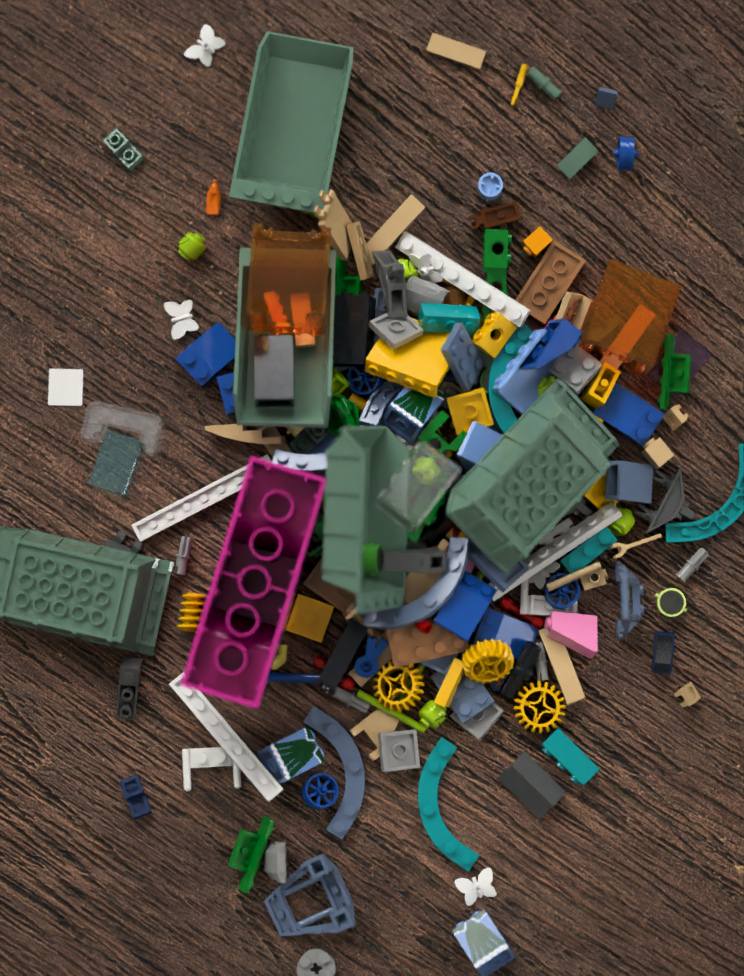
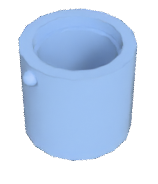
(490, 186)

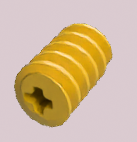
(191, 612)

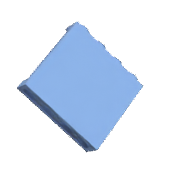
(519, 385)

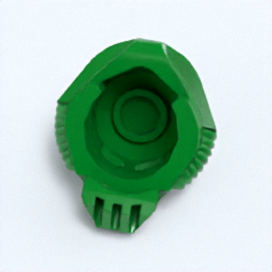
(342, 414)

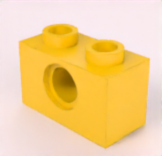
(503, 330)
(600, 386)

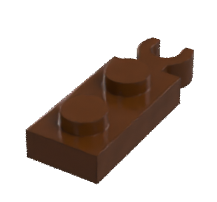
(497, 216)

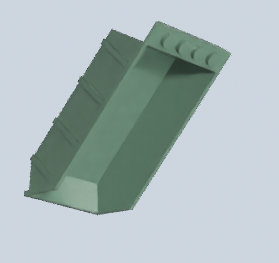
(292, 122)
(311, 366)
(356, 473)
(531, 476)
(82, 589)

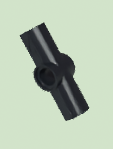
(521, 670)

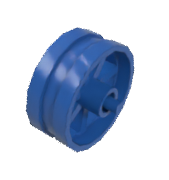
(625, 153)
(363, 377)
(562, 592)
(320, 791)

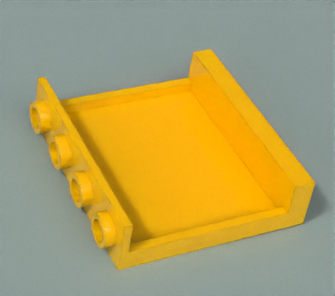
(414, 365)

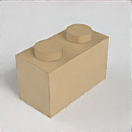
(656, 452)

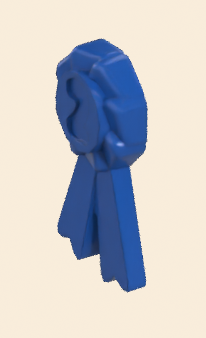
(366, 664)

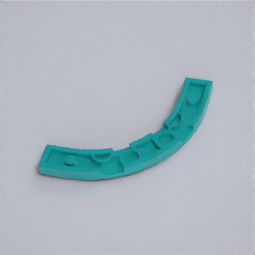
(502, 409)
(717, 521)
(429, 807)

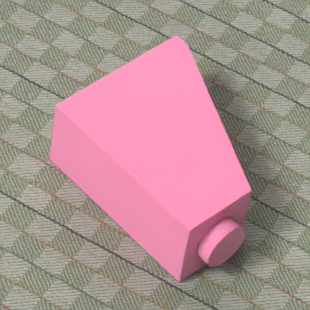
(574, 631)

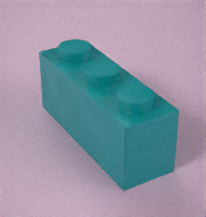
(443, 317)
(588, 551)
(569, 757)

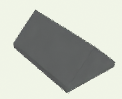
(531, 785)

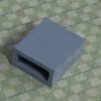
(629, 482)

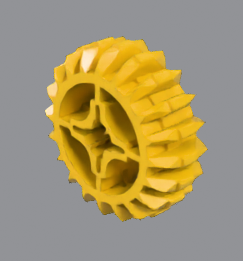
(487, 661)
(393, 692)
(523, 702)

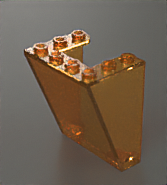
(288, 281)
(629, 316)

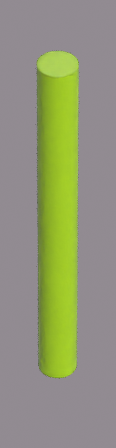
(398, 715)

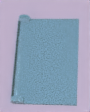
(116, 462)

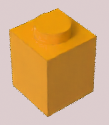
(536, 242)

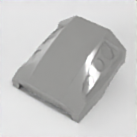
(422, 291)
(275, 861)

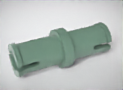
(543, 83)

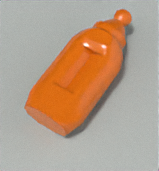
(213, 199)

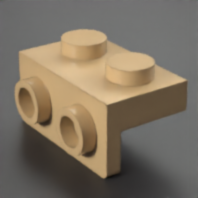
(575, 309)

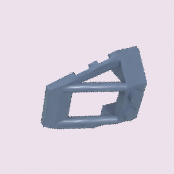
(628, 620)
(342, 905)

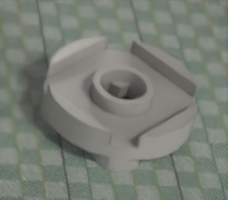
(317, 956)

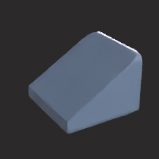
(606, 97)

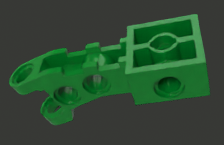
(496, 264)
(430, 433)

